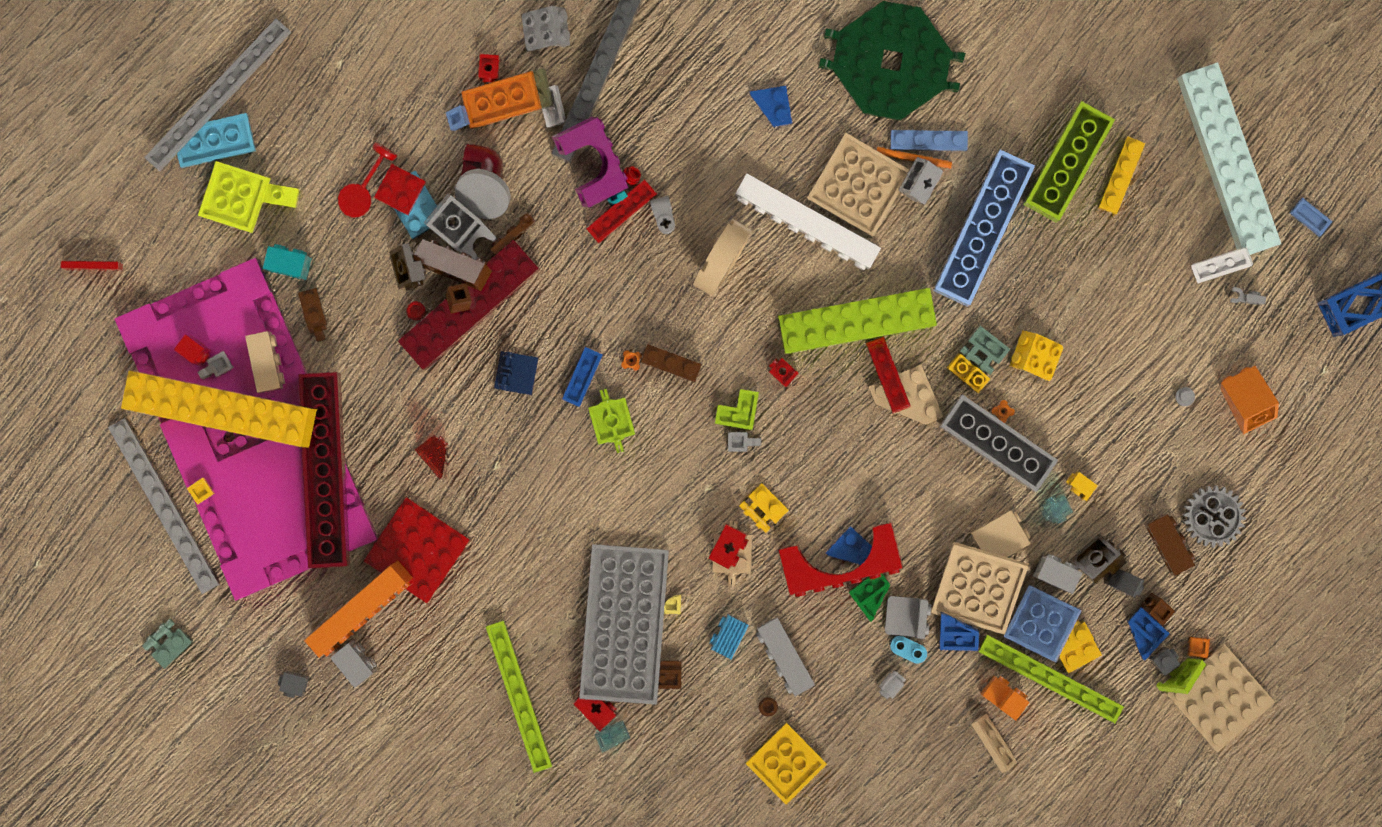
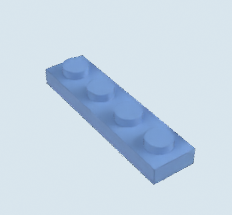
(929, 140)

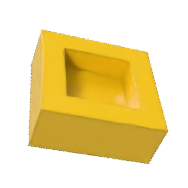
(200, 491)

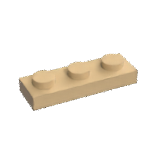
(994, 743)

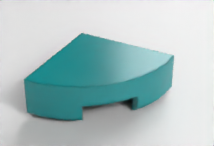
(617, 197)

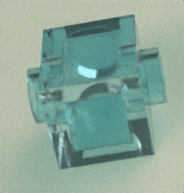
(1056, 509)

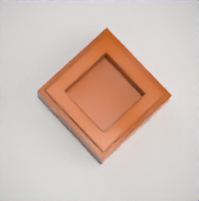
(1198, 647)

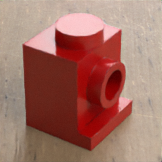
(492, 60)
(784, 379)

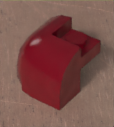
(482, 158)

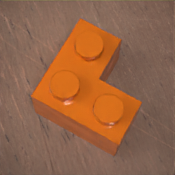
(1008, 700)

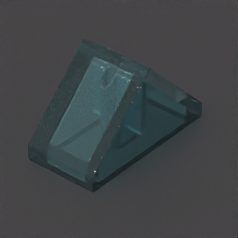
(612, 736)

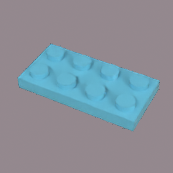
(218, 141)

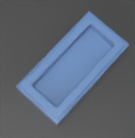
(1310, 217)

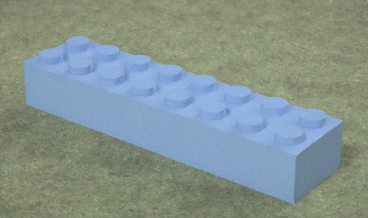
(984, 228)

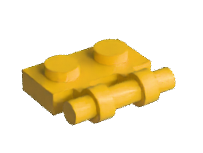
(768, 504)

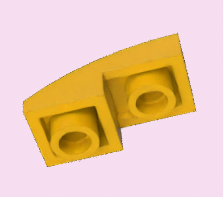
(968, 373)

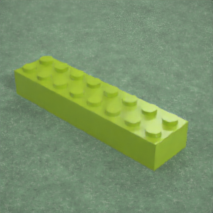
(857, 321)

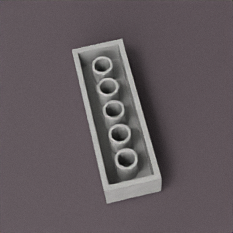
(998, 443)

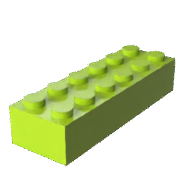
(1069, 162)

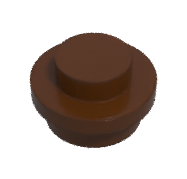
(768, 706)

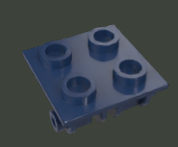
(516, 373)

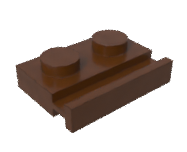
(670, 674)

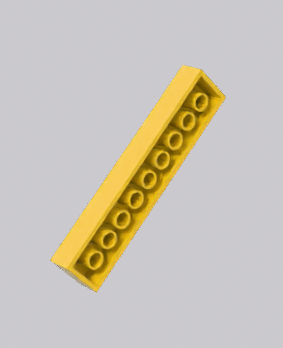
(218, 409)

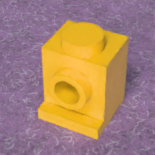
(1081, 485)

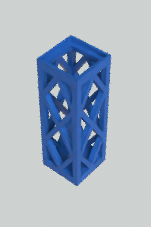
(1336, 319)

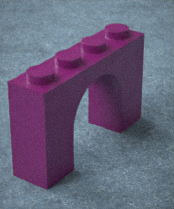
(610, 178)

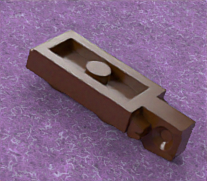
(513, 233)
(313, 313)

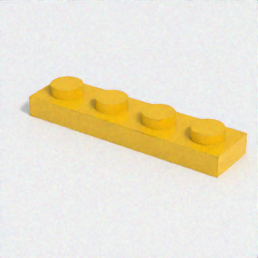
(1121, 175)

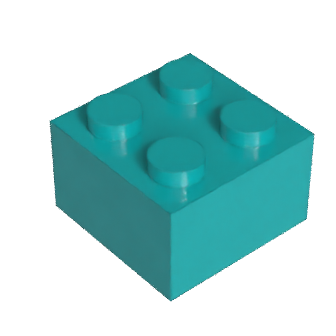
(287, 263)

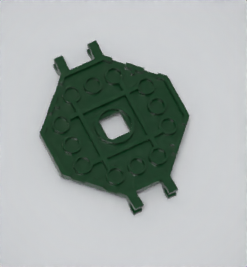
(887, 91)

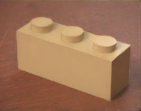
(265, 362)

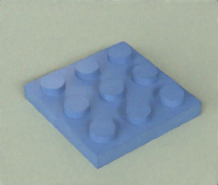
(1042, 623)

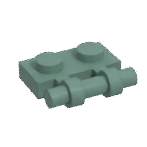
(987, 344)
(171, 648)

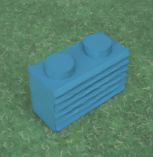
(729, 636)

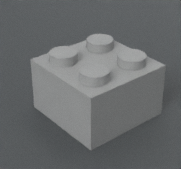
(1057, 574)
(354, 663)

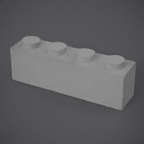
(785, 656)

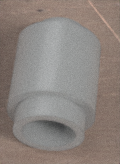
(891, 685)

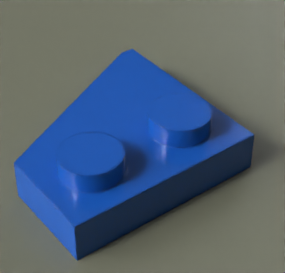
(774, 105)
(850, 547)
(1146, 632)
(957, 634)

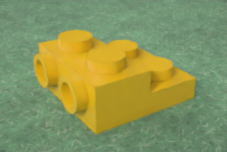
(1079, 648)

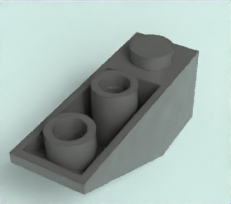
(1125, 583)

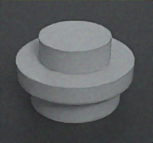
(1185, 396)

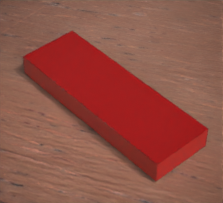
(92, 265)

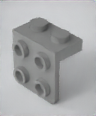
(546, 28)
(907, 616)

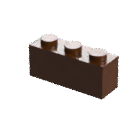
(671, 363)
(1170, 544)

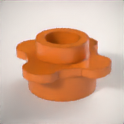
(629, 355)
(1003, 406)

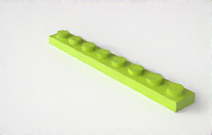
(1050, 679)
(519, 696)

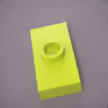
(281, 196)

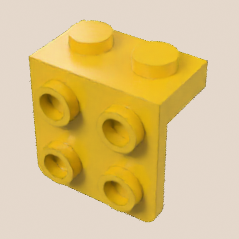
(1036, 355)

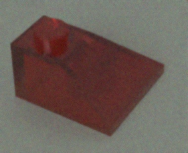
(435, 455)

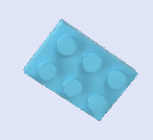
(422, 209)

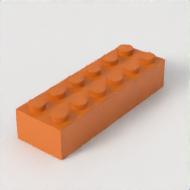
(354, 613)

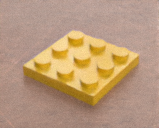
(786, 763)

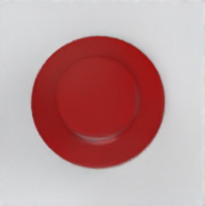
(633, 175)
(415, 310)

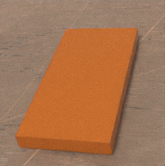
(501, 100)

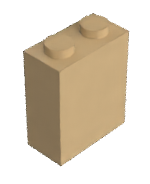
(1001, 535)

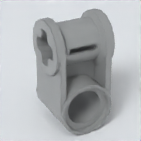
(663, 211)

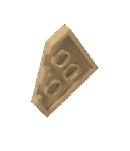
(920, 395)

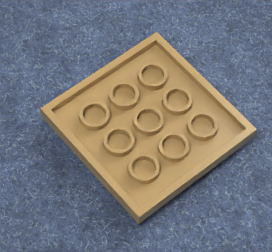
(858, 185)
(979, 587)
(1222, 699)

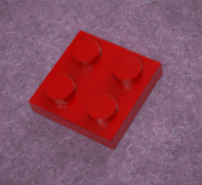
(400, 189)

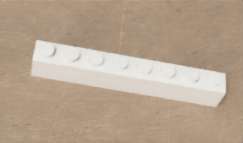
(803, 219)

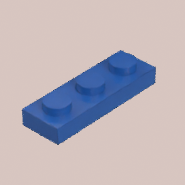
(582, 377)

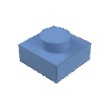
(457, 118)

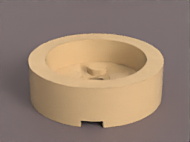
(722, 257)

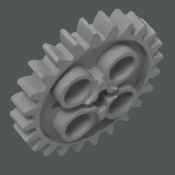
(1205, 530)

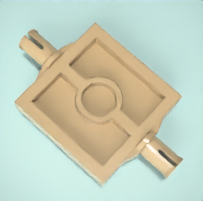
(744, 564)

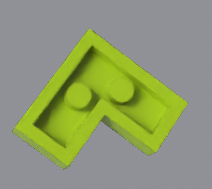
(743, 415)

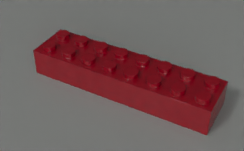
(443, 329)

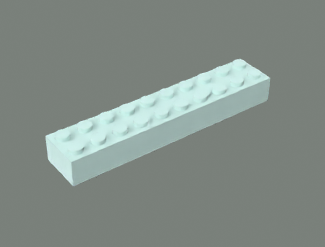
(1228, 159)

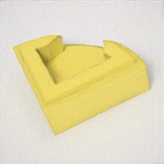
(673, 605)

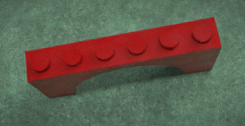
(803, 576)

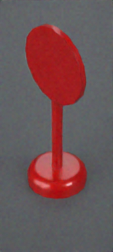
(355, 199)

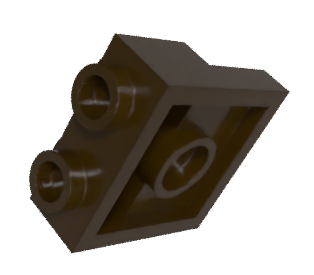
(406, 271)
(1099, 558)

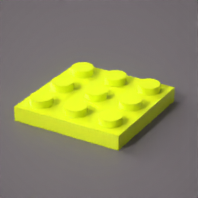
(234, 197)

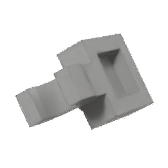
(1251, 298)
(218, 365)
(739, 441)

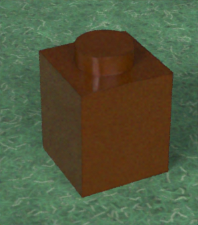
(458, 298)

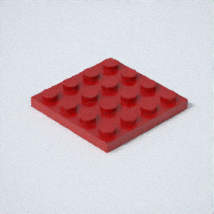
(421, 545)

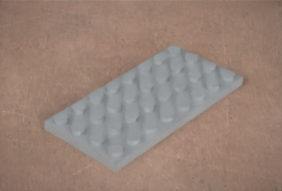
(624, 624)

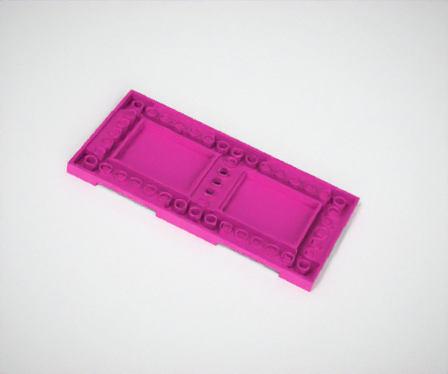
(257, 482)

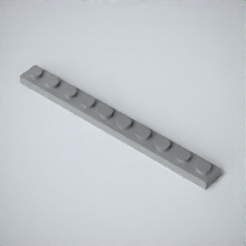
(217, 95)
(164, 505)

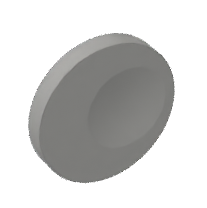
(483, 193)

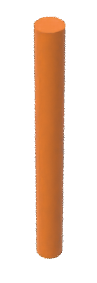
(912, 157)

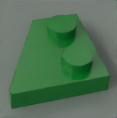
(870, 595)

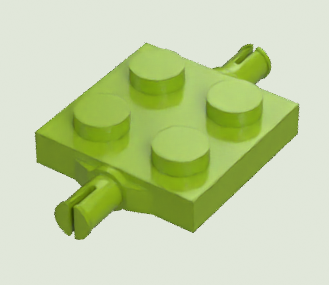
(611, 421)

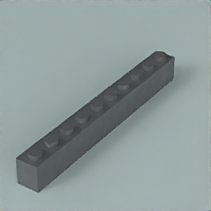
(601, 67)

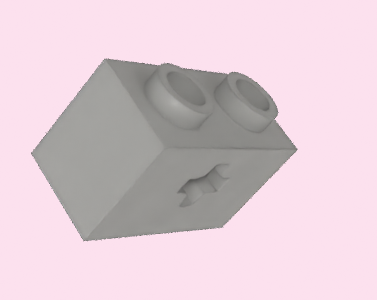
(921, 180)

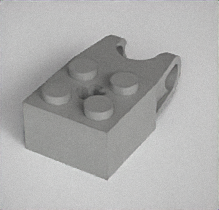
(463, 232)

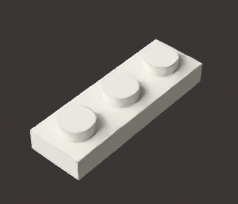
(1222, 264)

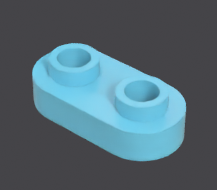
(908, 650)

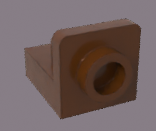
(1157, 608)

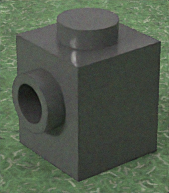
(1165, 660)
(293, 684)

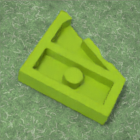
(1183, 677)

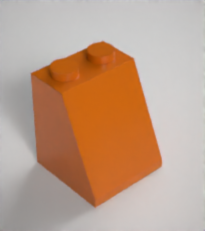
(1249, 399)

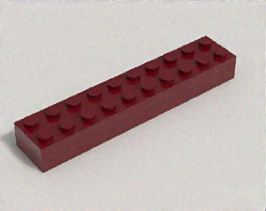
(325, 472)

